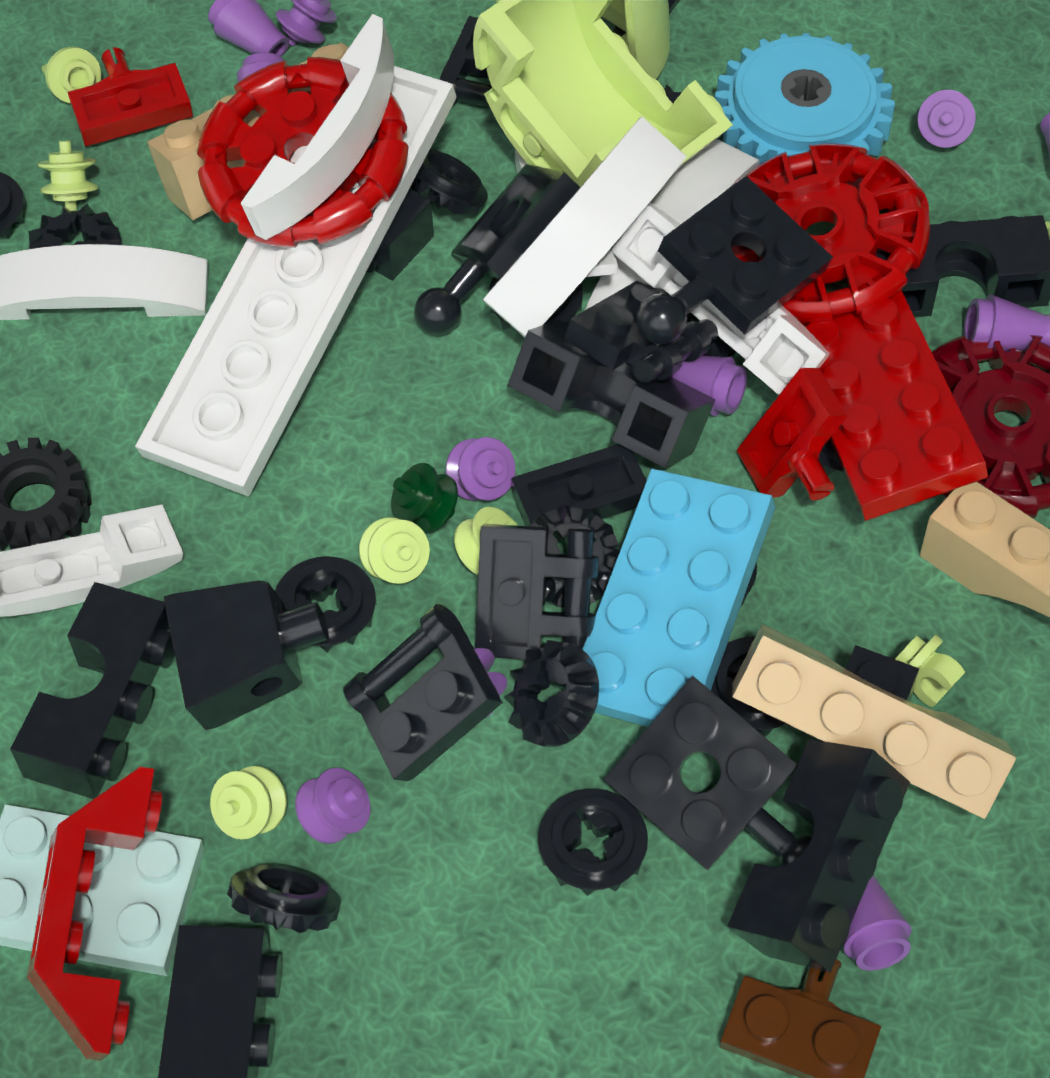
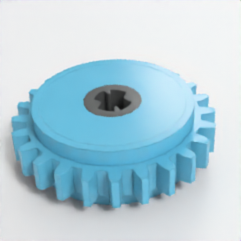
(802, 96)

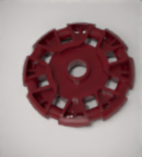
(1010, 453)

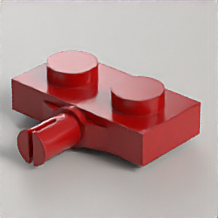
(129, 100)
(792, 435)

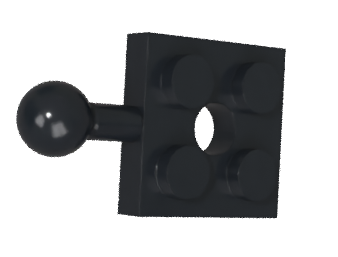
(496, 241)
(736, 288)
(749, 778)

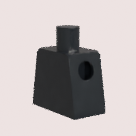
(238, 647)

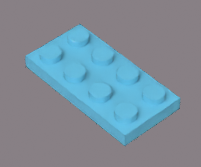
(674, 592)

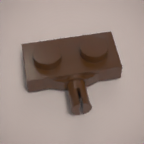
(799, 1029)

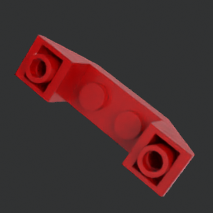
(83, 1003)

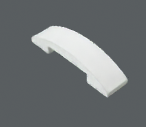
(292, 191)
(683, 195)
(585, 228)
(102, 278)
(771, 349)
(64, 570)

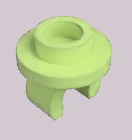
(71, 70)
(936, 671)

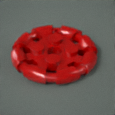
(286, 124)
(858, 228)

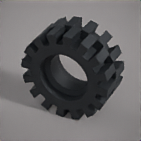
(60, 513)

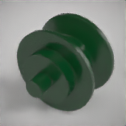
(424, 497)

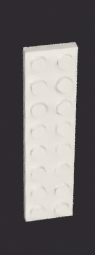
(275, 326)

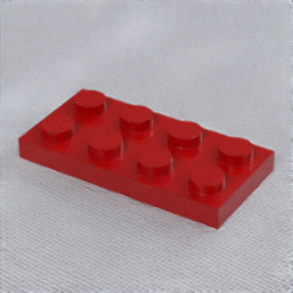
(902, 421)

